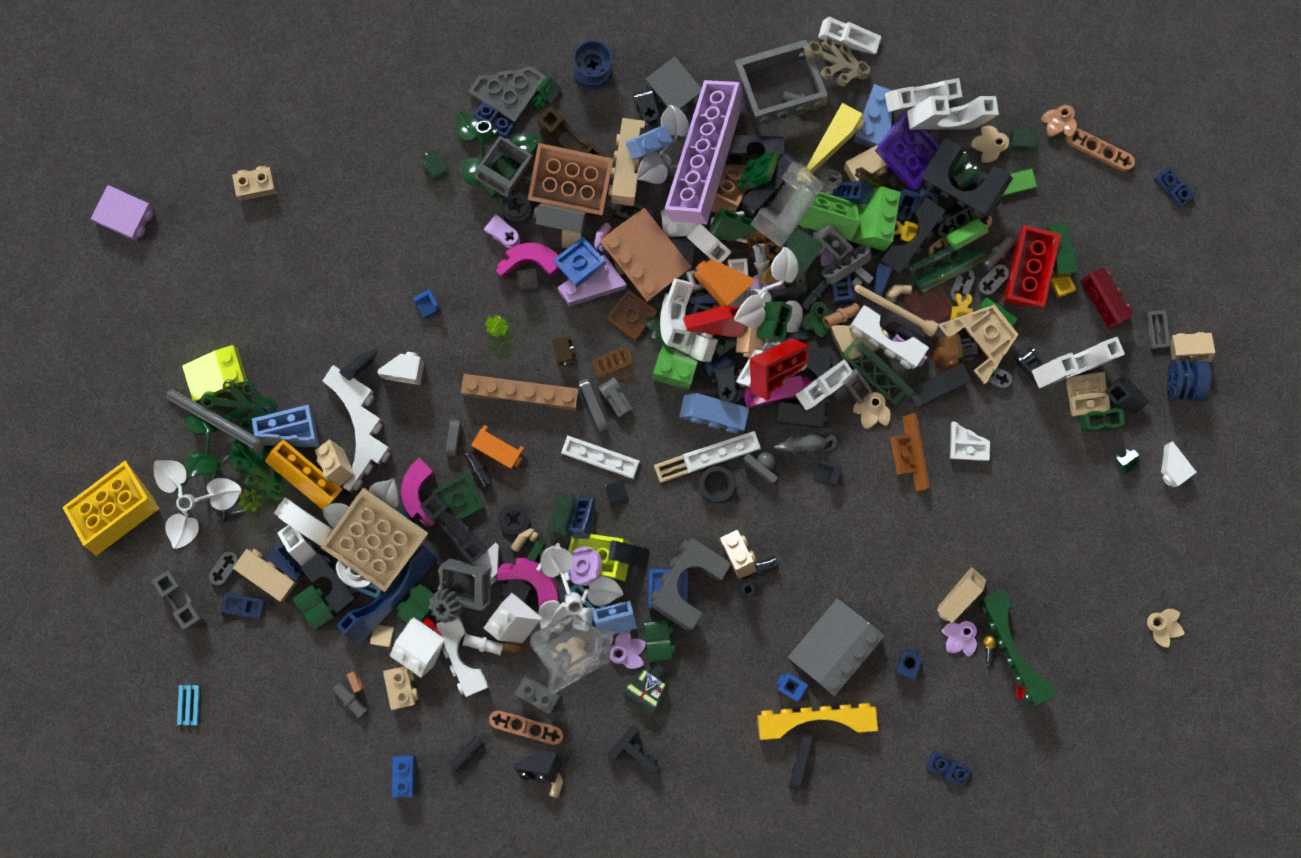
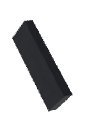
(628, 554)

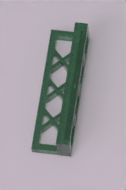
(948, 266)
(881, 366)

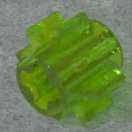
(496, 326)
(251, 495)

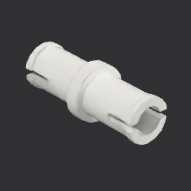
(482, 644)

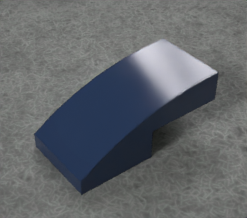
(242, 605)

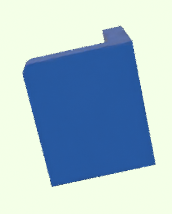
(426, 304)

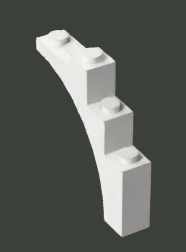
(368, 449)

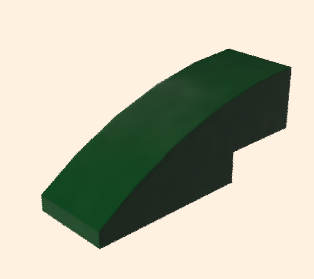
(1065, 259)

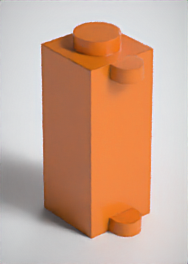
(497, 449)

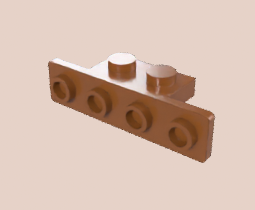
(909, 453)

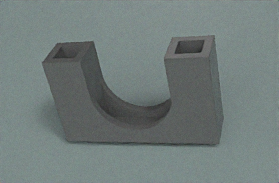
(667, 599)

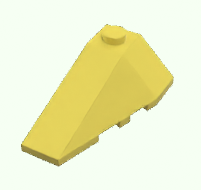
(841, 129)

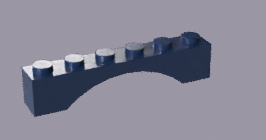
(362, 621)

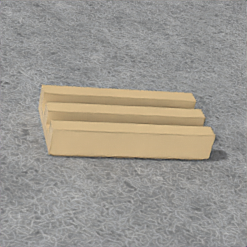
(660, 473)

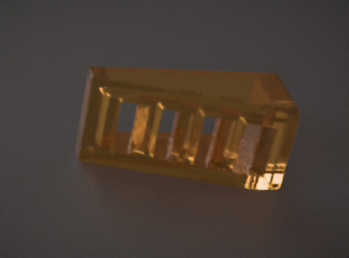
(629, 362)

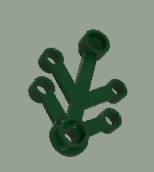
(241, 403)
(273, 488)

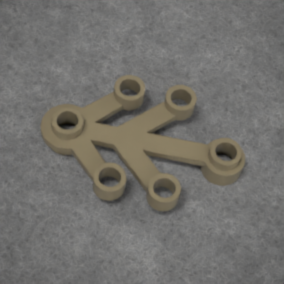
(857, 69)

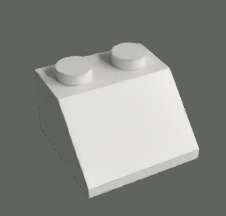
(404, 369)
(512, 621)
(417, 647)

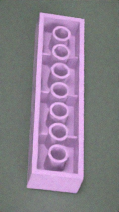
(705, 152)

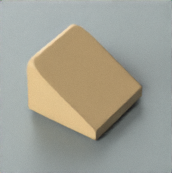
(569, 238)
(382, 636)

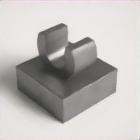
(862, 277)

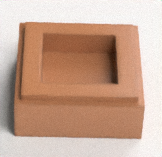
(355, 681)

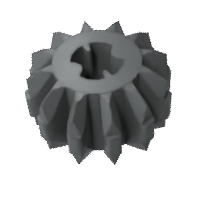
(445, 606)

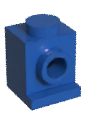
(798, 688)

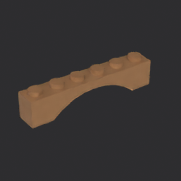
(519, 391)

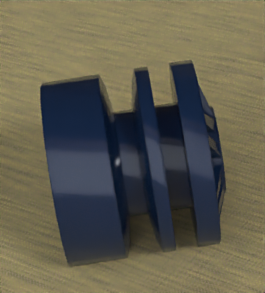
(592, 54)
(1188, 380)

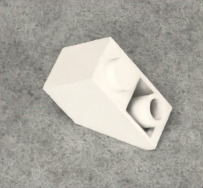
(708, 244)

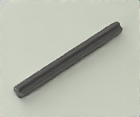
(213, 419)

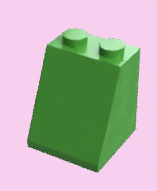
(674, 367)

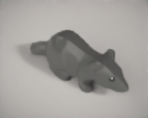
(810, 444)

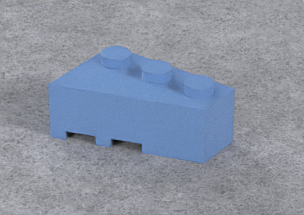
(876, 119)
(714, 412)
(294, 425)

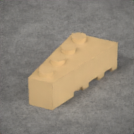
(626, 169)

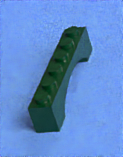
(1036, 688)

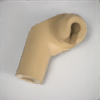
(896, 290)
(522, 538)
(556, 787)

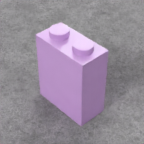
(122, 213)

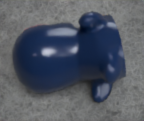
(723, 361)

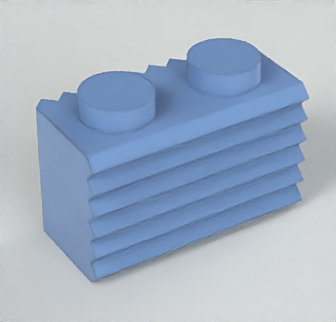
(649, 142)
(616, 617)

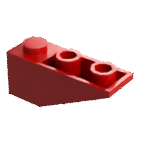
(715, 322)

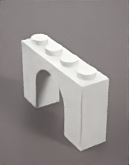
(936, 114)
(1072, 365)

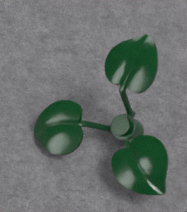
(470, 128)
(205, 465)

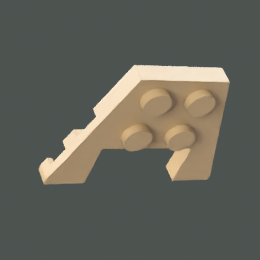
(989, 331)

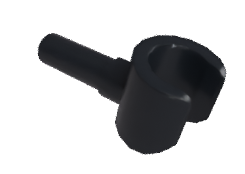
(226, 515)

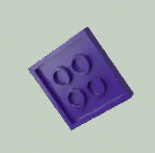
(907, 151)

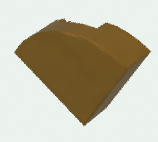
(767, 277)

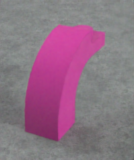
(528, 253)
(788, 391)
(410, 491)
(527, 570)

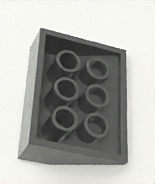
(835, 647)

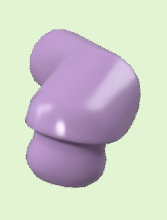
(601, 233)

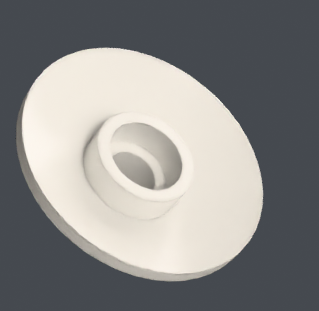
(350, 577)

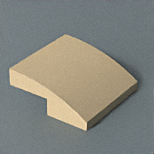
(1087, 393)

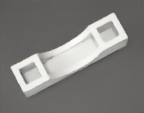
(912, 96)
(868, 325)
(470, 679)

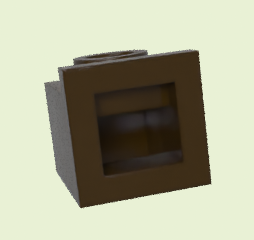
(564, 351)

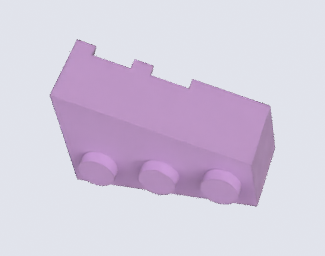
(600, 284)

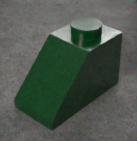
(731, 226)

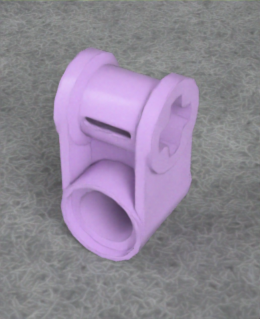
(501, 230)

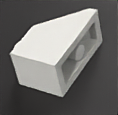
(1175, 466)
(297, 545)
(490, 559)

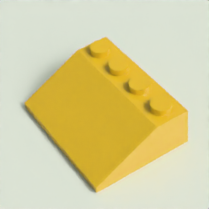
(110, 508)

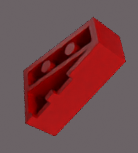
(775, 365)

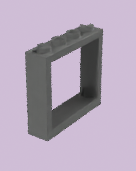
(775, 57)

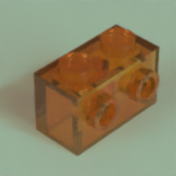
(948, 351)

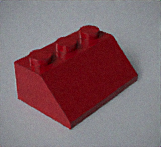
(1106, 298)

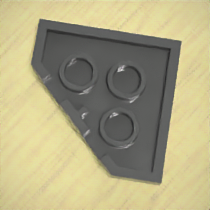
(508, 90)

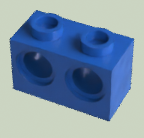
(403, 776)

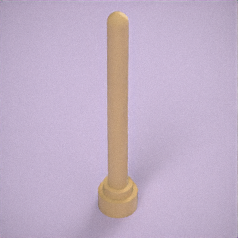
(927, 326)

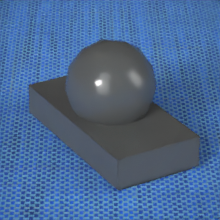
(762, 465)

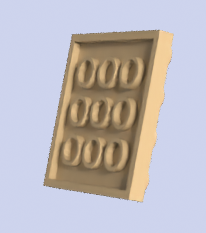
(374, 539)

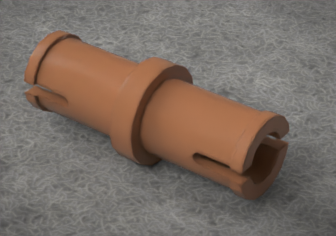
(841, 315)

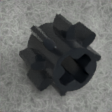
(969, 349)

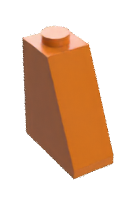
(722, 281)

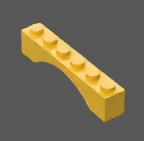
(776, 725)

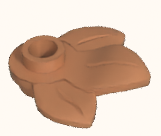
(1057, 122)

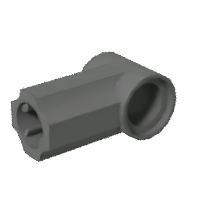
(613, 394)

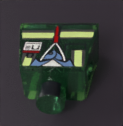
(647, 688)

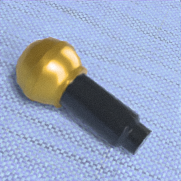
(990, 643)

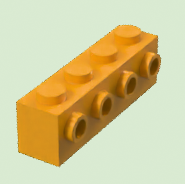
(303, 474)

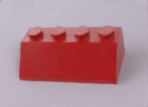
(1031, 267)

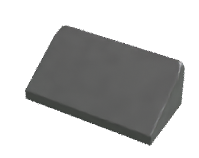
(833, 241)

